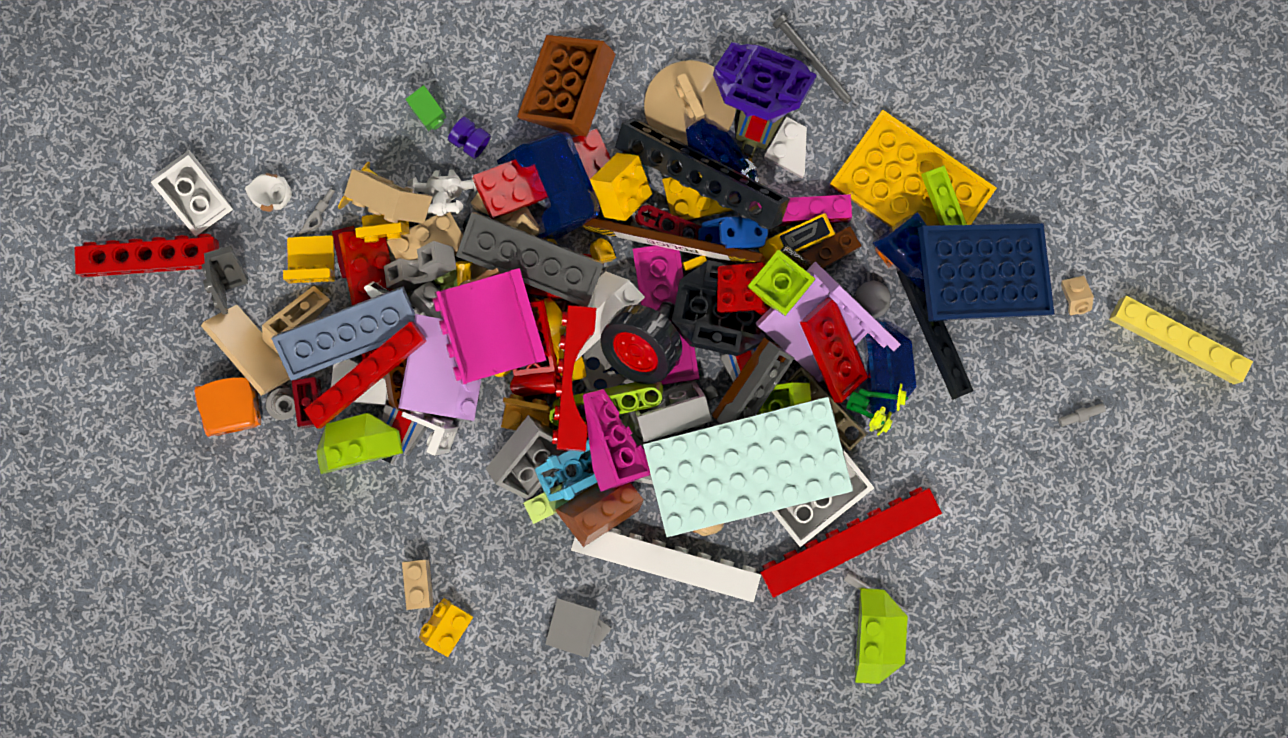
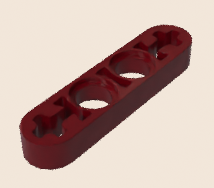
(678, 223)

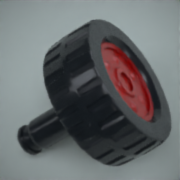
(642, 342)

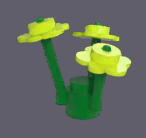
(859, 404)

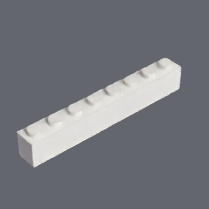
(673, 564)

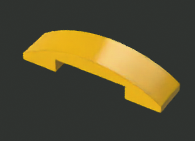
(555, 320)

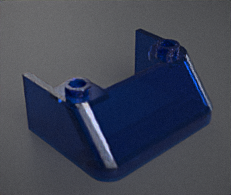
(563, 179)

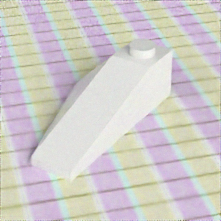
(609, 297)

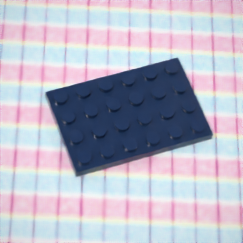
(985, 271)

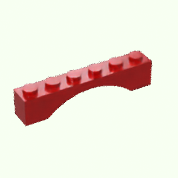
(579, 329)

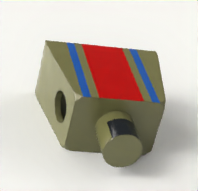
(755, 133)

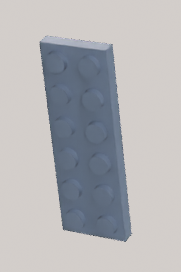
(343, 333)

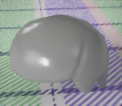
(873, 298)

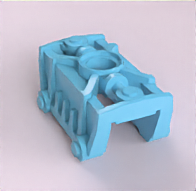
(571, 484)

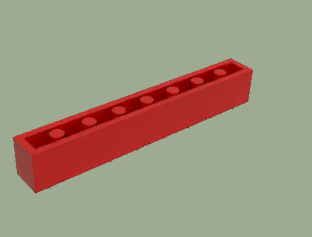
(850, 542)

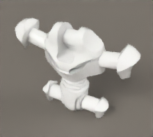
(443, 191)

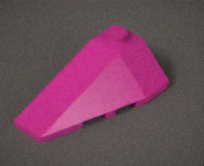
(612, 448)

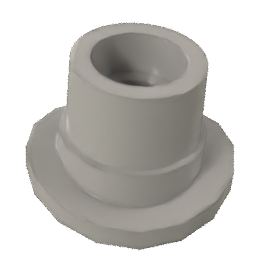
(280, 404)

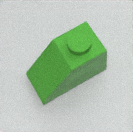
(426, 109)

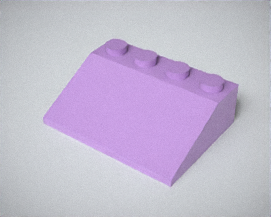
(430, 378)

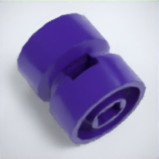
(467, 136)

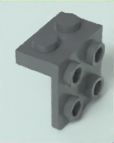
(222, 273)

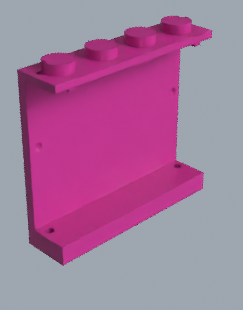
(489, 326)

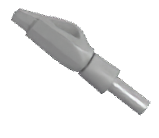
(316, 214)

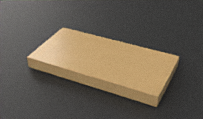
(246, 349)

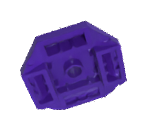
(762, 81)

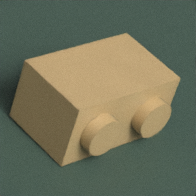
(417, 584)

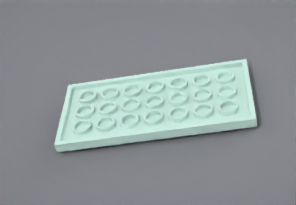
(748, 467)

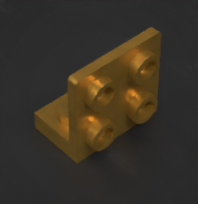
(518, 409)

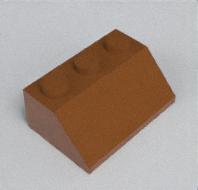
(599, 511)

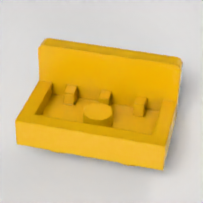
(376, 226)
(445, 627)

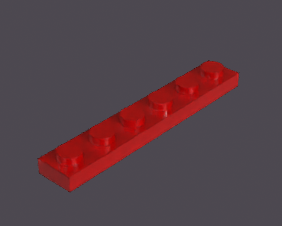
(365, 375)

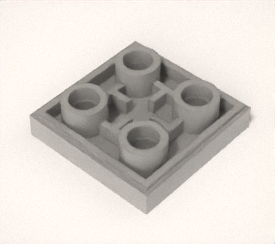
(573, 627)

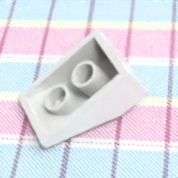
(191, 193)

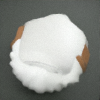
(269, 192)

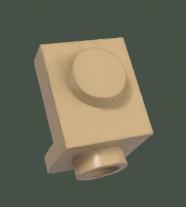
(1078, 295)

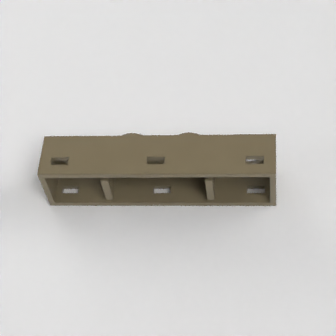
(842, 417)

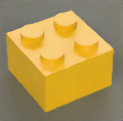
(621, 186)

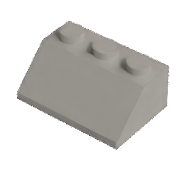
(679, 409)
(520, 456)

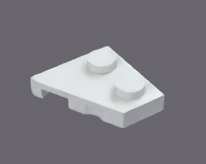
(789, 147)

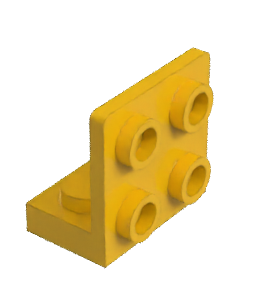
(310, 260)

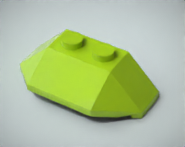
(356, 442)
(879, 636)

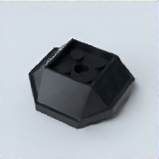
(697, 317)

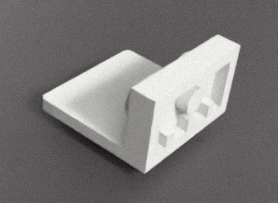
(444, 434)

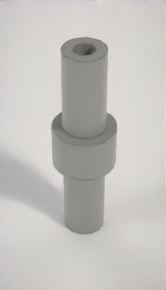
(1082, 414)

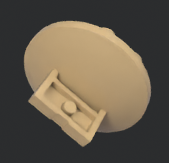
(684, 96)

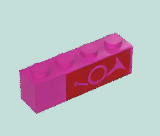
(801, 209)

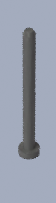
(782, 23)

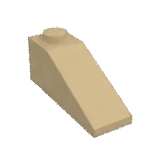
(297, 313)

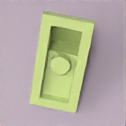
(541, 507)

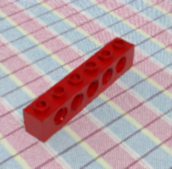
(87, 256)

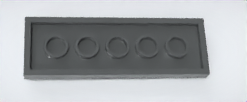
(539, 260)

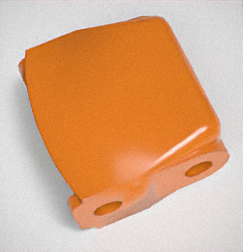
(228, 406)

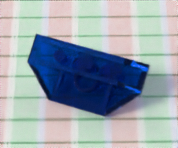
(721, 147)
(889, 369)

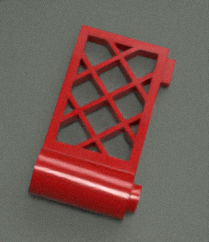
(542, 378)

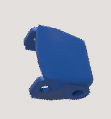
(734, 232)

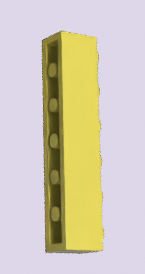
(1181, 340)

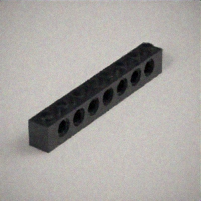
(772, 203)

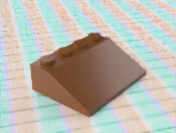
(567, 84)

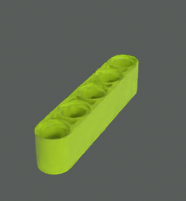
(616, 394)

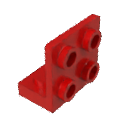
(733, 289)

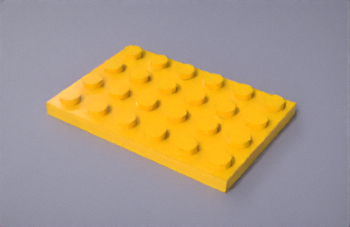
(887, 177)

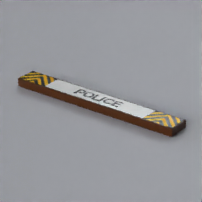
(673, 241)

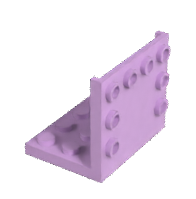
(790, 336)

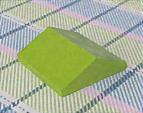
(781, 283)

